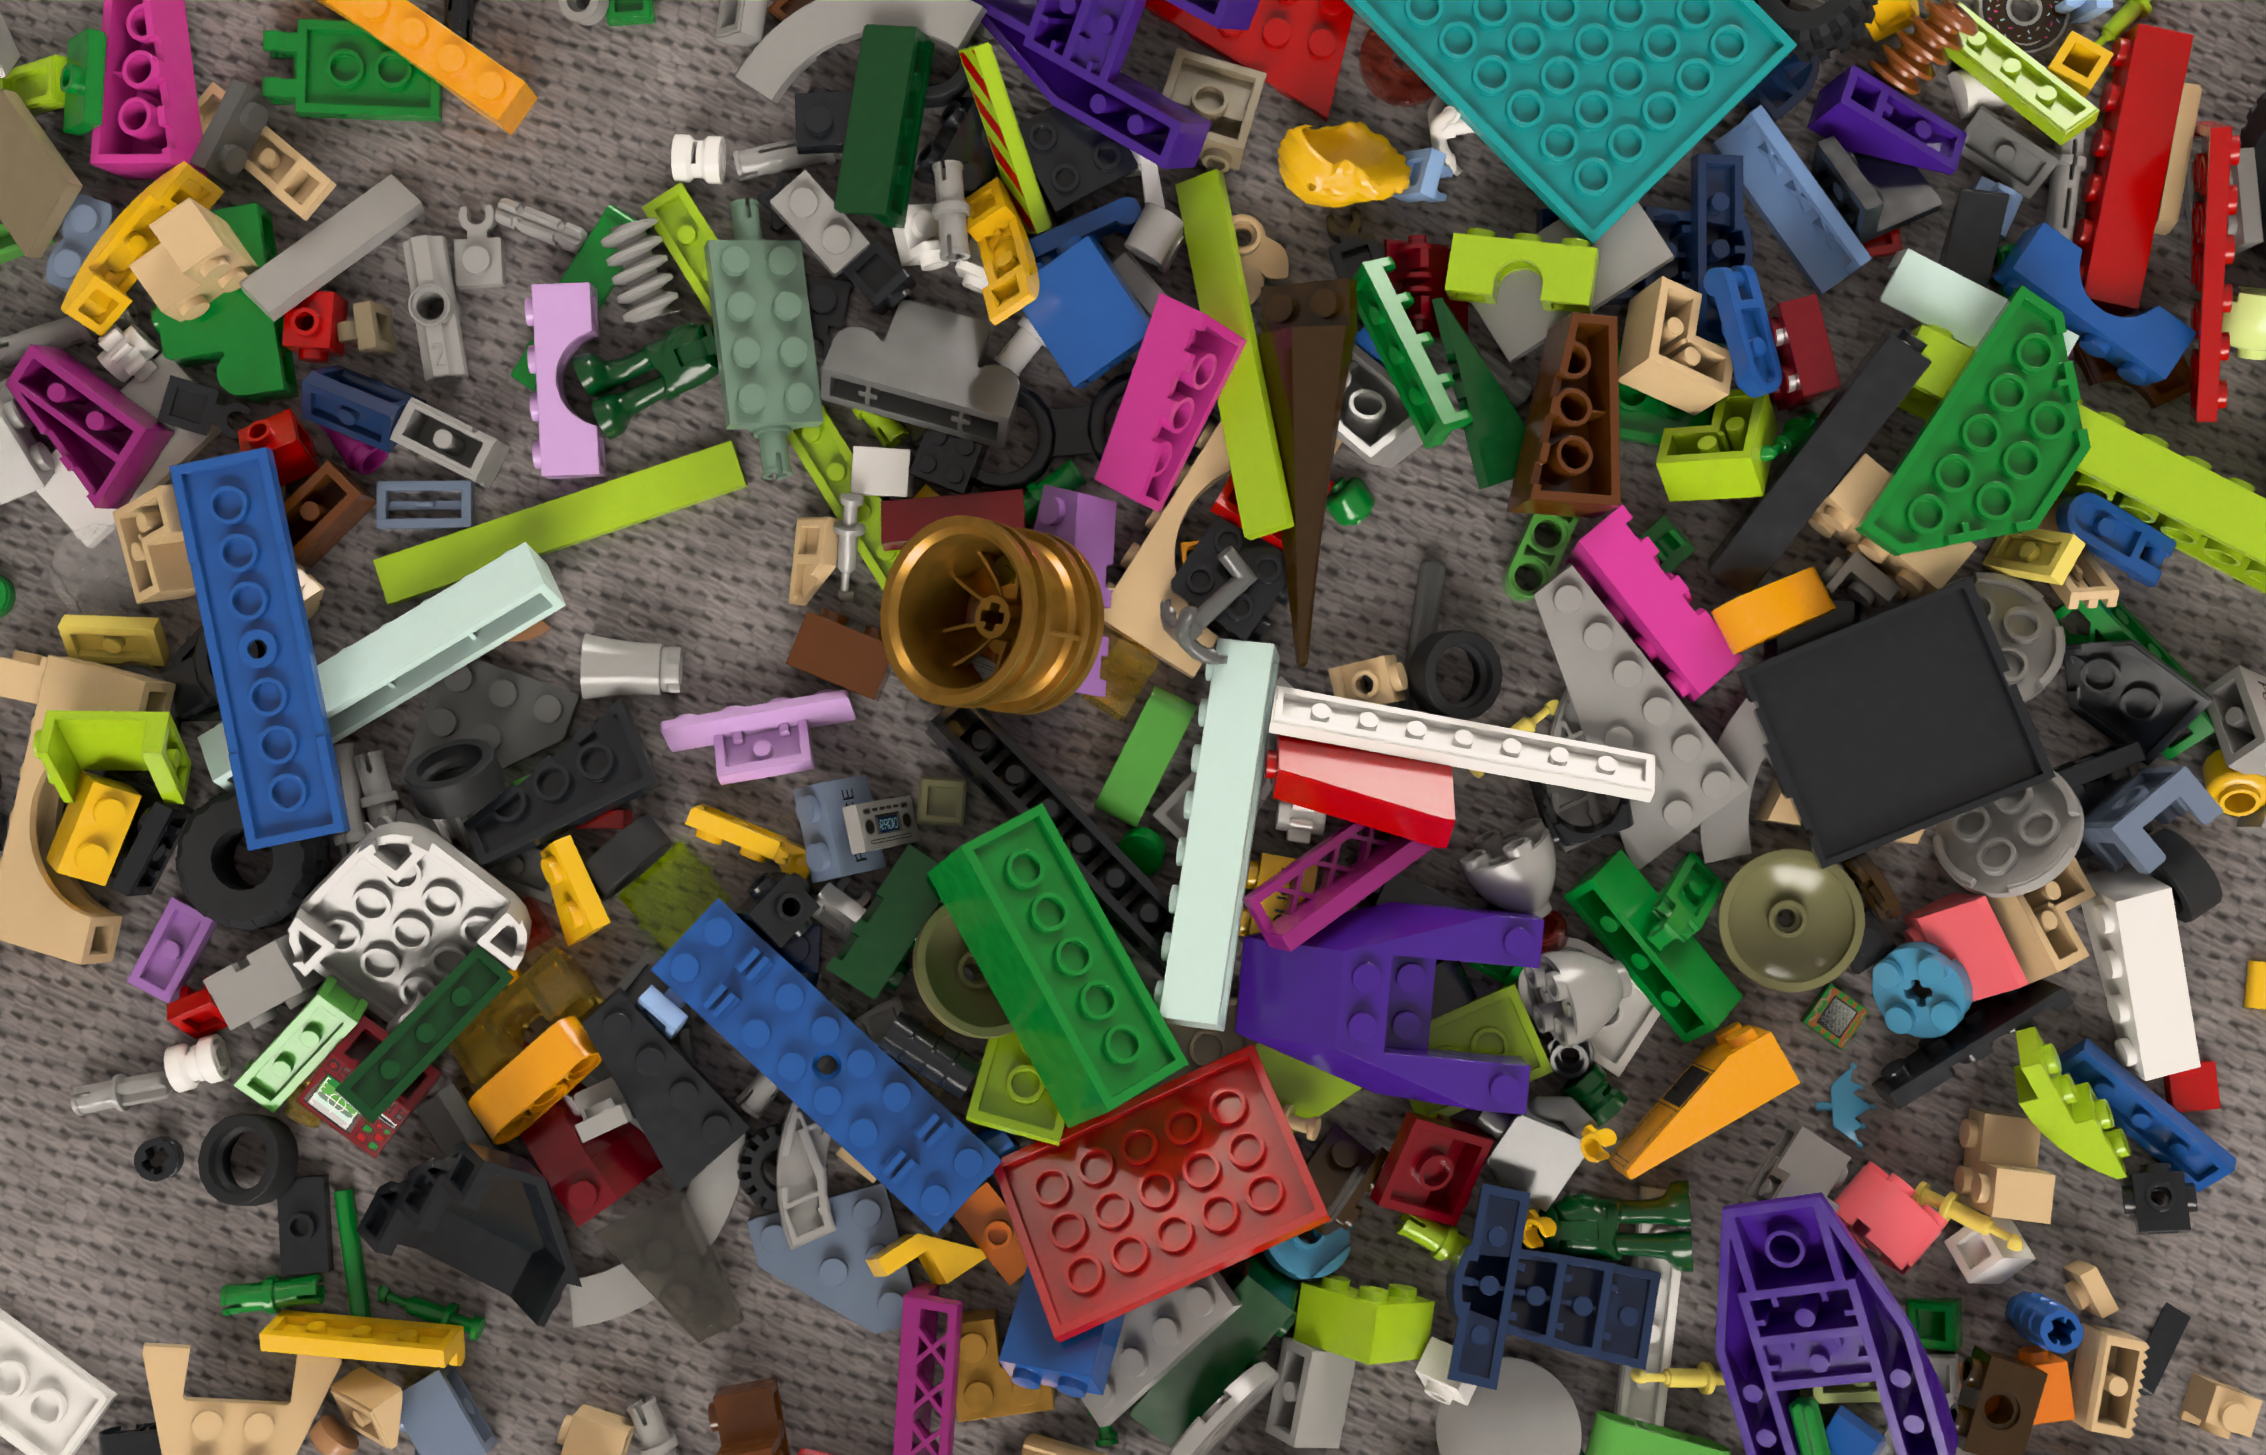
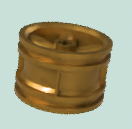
(1040, 626)

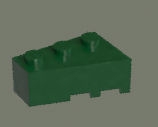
(890, 926)

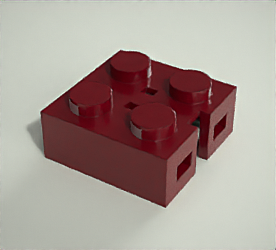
(1803, 353)

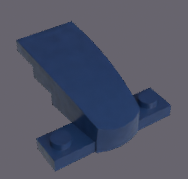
(1700, 239)
(1540, 1297)

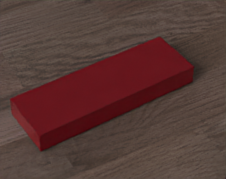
(907, 516)

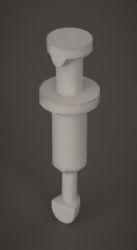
(848, 533)

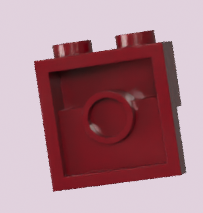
(1432, 1167)

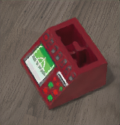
(334, 1111)

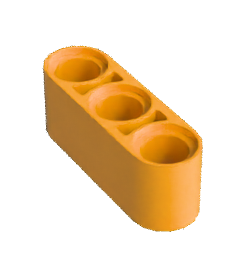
(1773, 610)
(535, 1080)

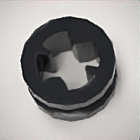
(145, 1153)

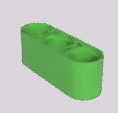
(1535, 557)
(1145, 756)
(1628, 1436)

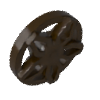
(1874, 886)

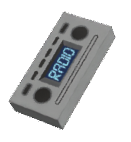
(880, 824)

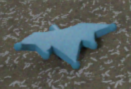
(1846, 1106)

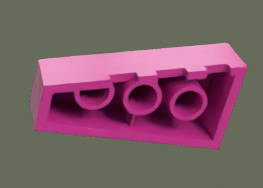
(148, 91)
(1167, 401)
(1653, 606)

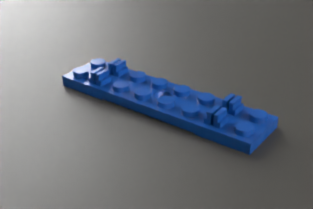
(250, 593)
(868, 1100)

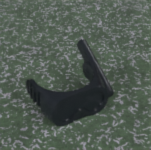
(1573, 834)

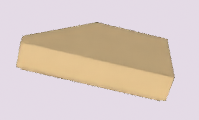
(813, 557)

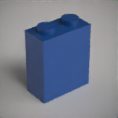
(1086, 312)
(1036, 1358)

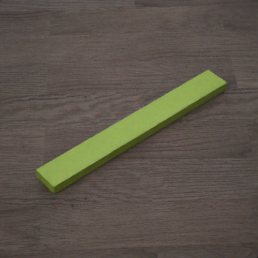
(1244, 398)
(563, 521)

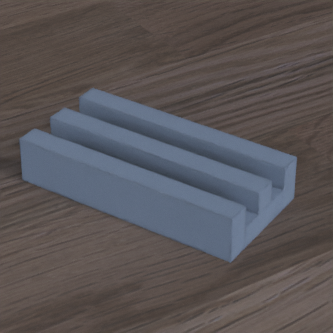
(466, 505)

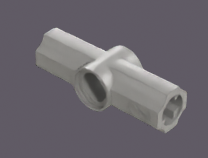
(432, 281)

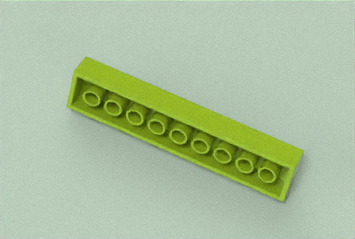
(2175, 494)

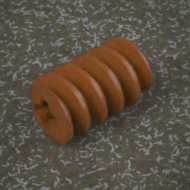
(1924, 46)

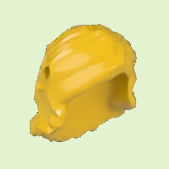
(1341, 165)

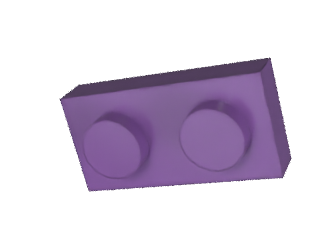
(172, 950)

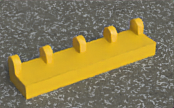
(364, 1339)

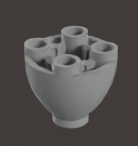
(1515, 868)
(1576, 994)

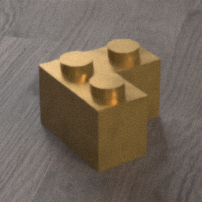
(983, 1383)

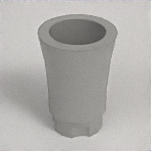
(628, 668)

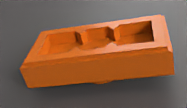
(991, 1228)

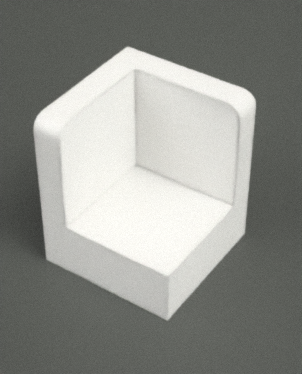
(882, 472)
(1987, 1257)

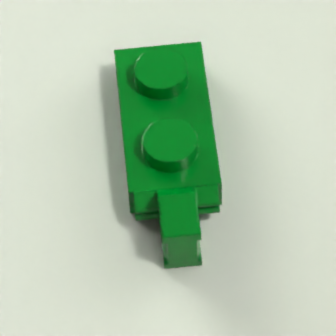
(1684, 901)

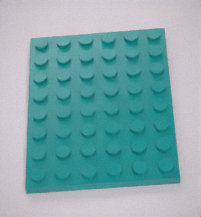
(1585, 92)

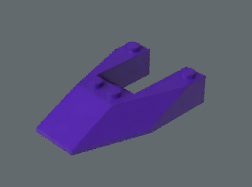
(1076, 61)
(1364, 997)
(1811, 1313)

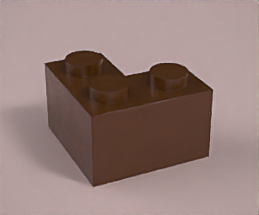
(749, 1419)

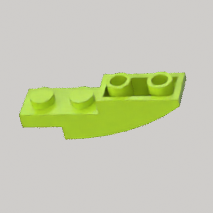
(2066, 1111)

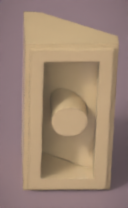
(370, 1405)

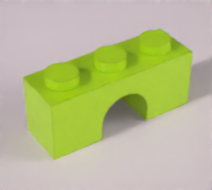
(1483, 261)

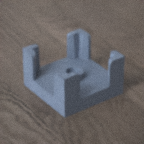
(2116, 825)

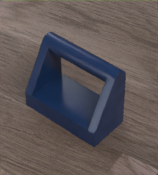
(354, 405)

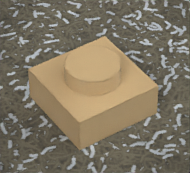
(2088, 1289)

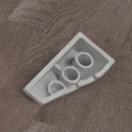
(1374, 416)

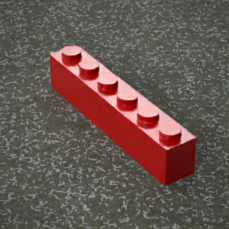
(2130, 164)

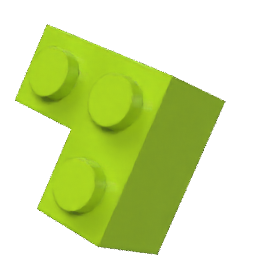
(1720, 457)
(1364, 1322)

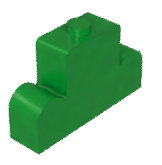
(234, 328)

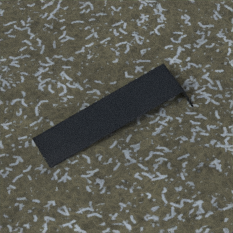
(2162, 1345)

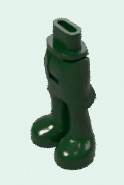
(682, 358)
(1590, 1227)

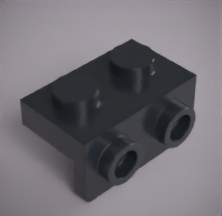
(821, 120)
(962, 140)

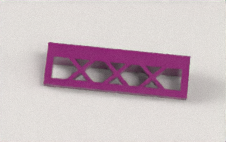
(1336, 893)
(916, 1372)

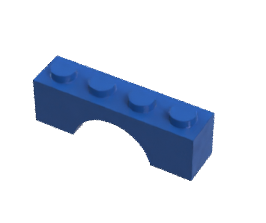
(2139, 346)

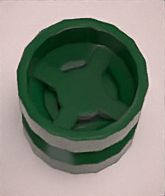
(1595, 1094)

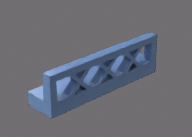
(1793, 203)

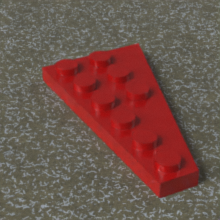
(1289, 40)
(2209, 253)

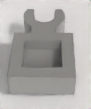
(479, 257)

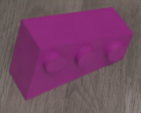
(90, 423)

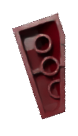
(589, 1173)

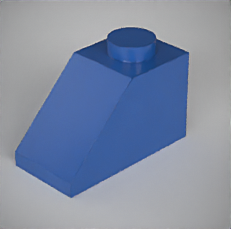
(1852, 1435)

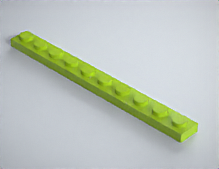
(819, 448)

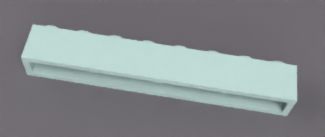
(422, 647)
(1219, 836)

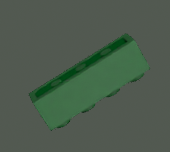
(1677, 980)

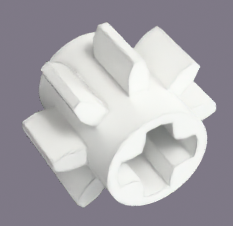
(128, 353)
(1299, 822)

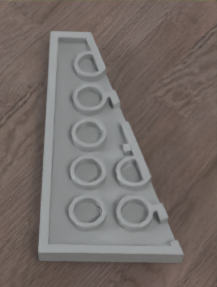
(1632, 708)

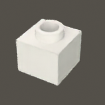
(1433, 1374)

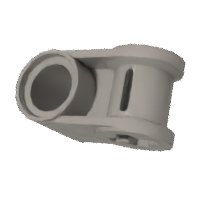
(1156, 237)

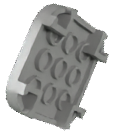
(403, 918)

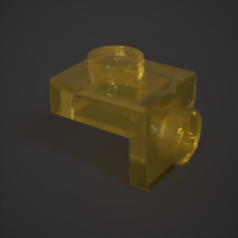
(1125, 676)

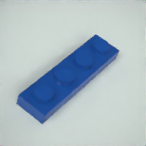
(2148, 1117)

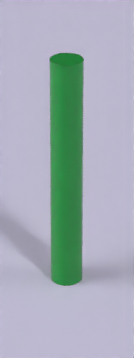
(352, 1252)

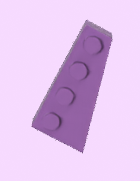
(1090, 527)

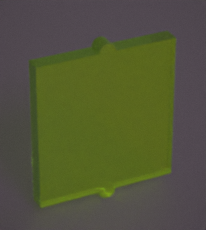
(672, 895)

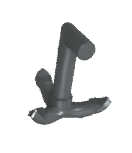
(1193, 620)

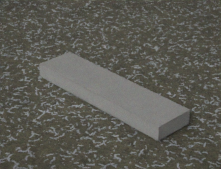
(332, 247)

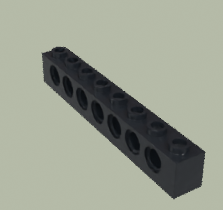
(1019, 784)

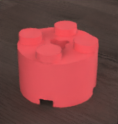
(1887, 1219)

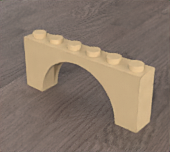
(1152, 566)
(37, 904)

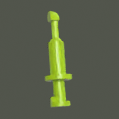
(2124, 19)

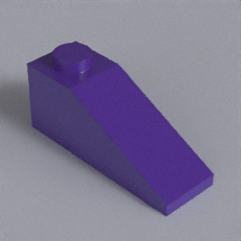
(1884, 123)

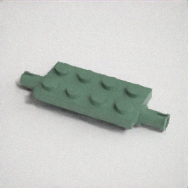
(763, 336)

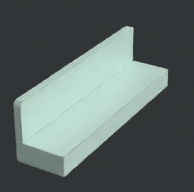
(1944, 298)

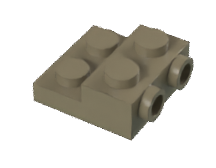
(1221, 94)

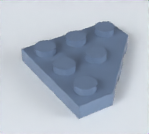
(835, 1264)

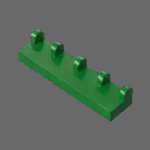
(1405, 354)

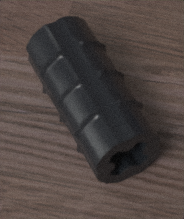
(930, 1055)

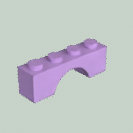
(563, 321)

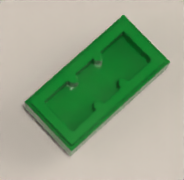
(84, 82)

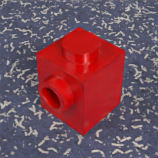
(312, 327)
(290, 442)

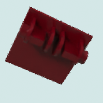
(1423, 273)

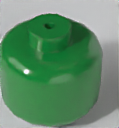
(1350, 501)

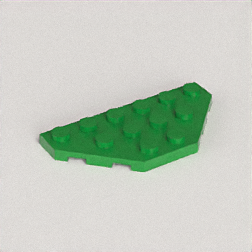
(1994, 442)

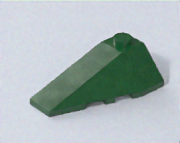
(1496, 426)

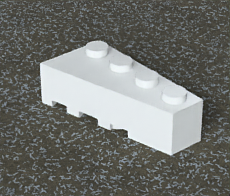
(2142, 971)

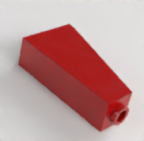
(1365, 788)

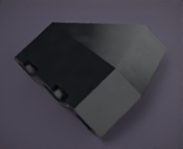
(483, 1217)

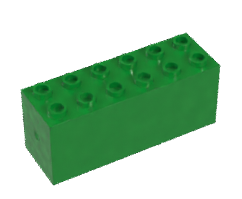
(1056, 967)

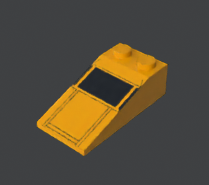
(1716, 1089)

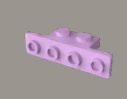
(761, 737)

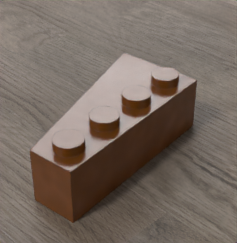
(1573, 424)

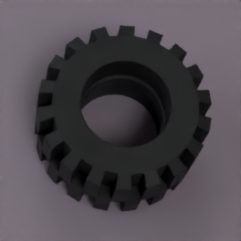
(1821, 28)

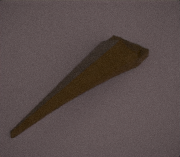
(1306, 367)

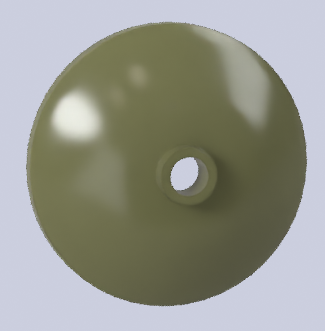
(1824, 925)
(939, 976)

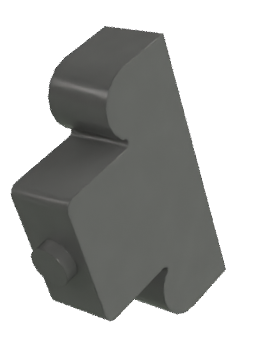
(925, 374)

